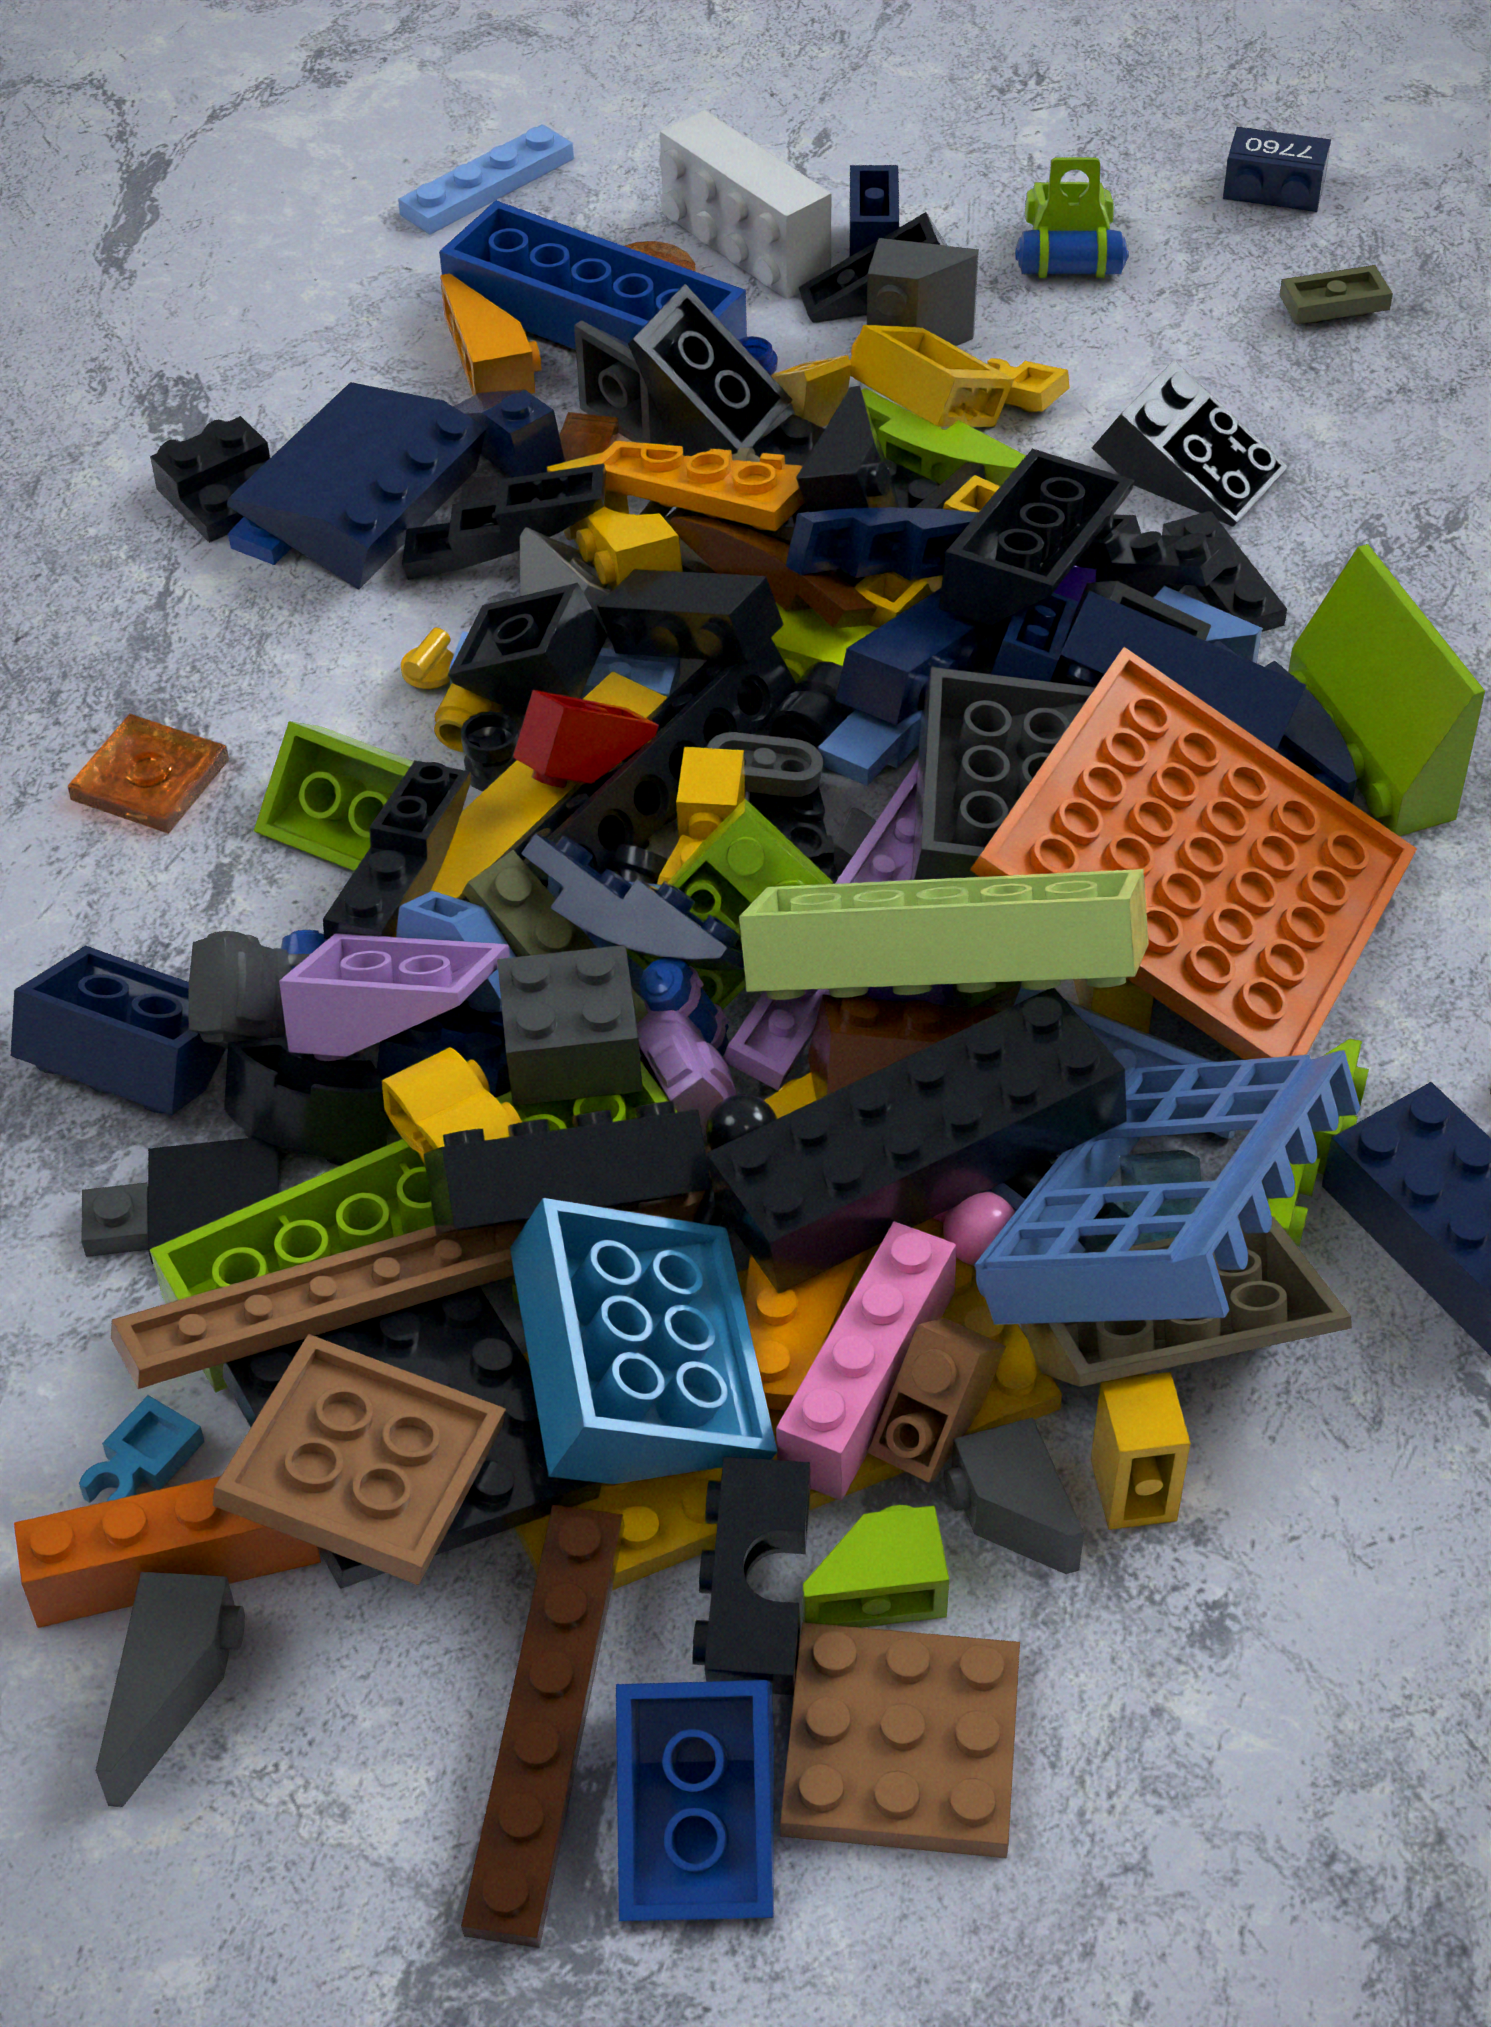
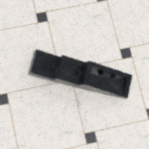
(494, 525)

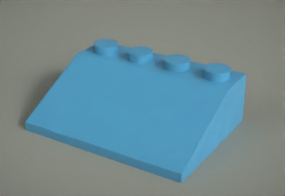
(636, 1344)

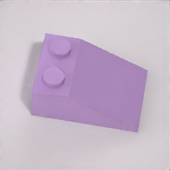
(375, 987)

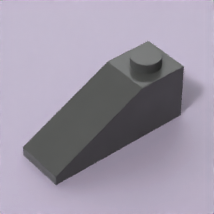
(166, 1672)

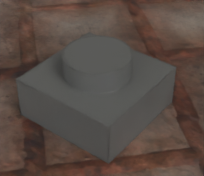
(115, 1219)

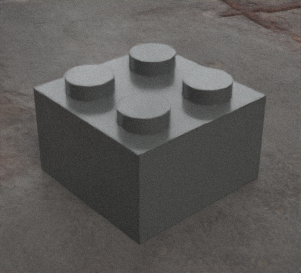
(569, 1025)

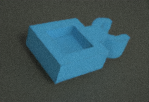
(143, 1448)

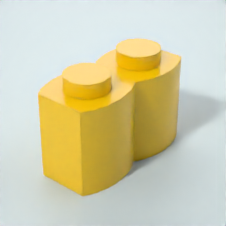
(444, 1098)

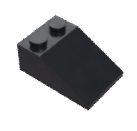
(704, 379)
(848, 463)

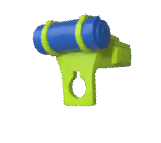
(1071, 225)

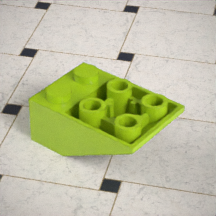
(729, 874)

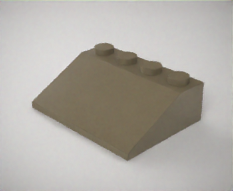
(1269, 1304)

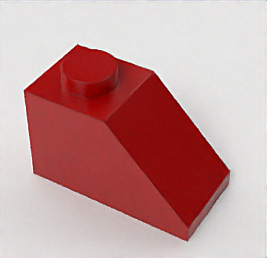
(577, 738)

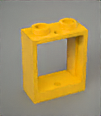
(929, 376)

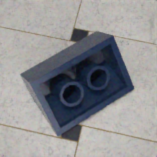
(114, 1030)

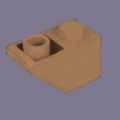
(935, 1396)

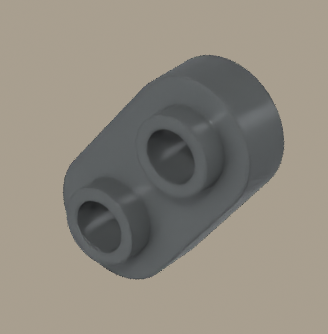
(775, 763)

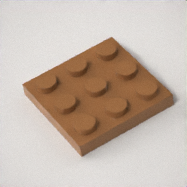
(360, 1459)
(902, 1740)

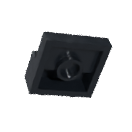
(207, 470)

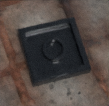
(206, 1182)

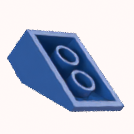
(695, 1800)

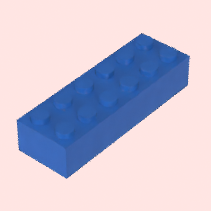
(563, 276)

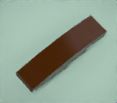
(745, 551)

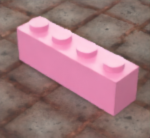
(858, 1365)

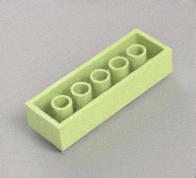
(946, 933)

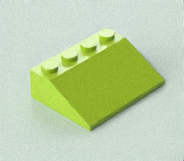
(1393, 695)

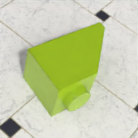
(882, 1572)

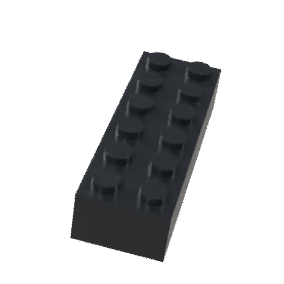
(917, 1137)

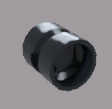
(811, 707)

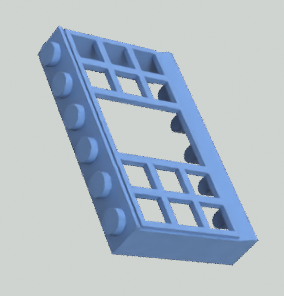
(1279, 1099)

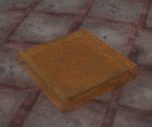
(148, 773)

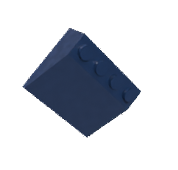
(362, 477)

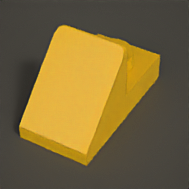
(816, 387)

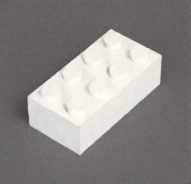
(745, 203)

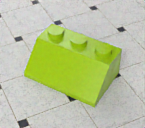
(327, 793)

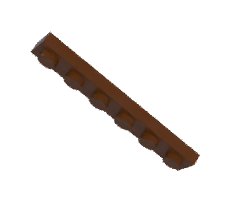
(543, 1728)

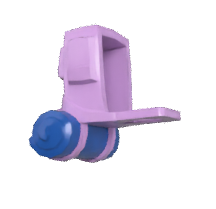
(684, 1038)

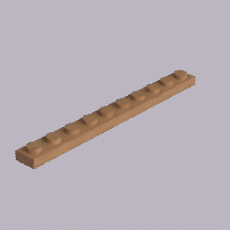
(326, 1295)

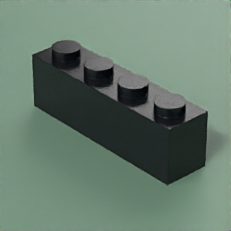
(592, 1164)

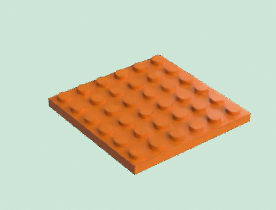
(1248, 862)

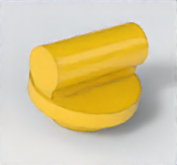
(428, 663)

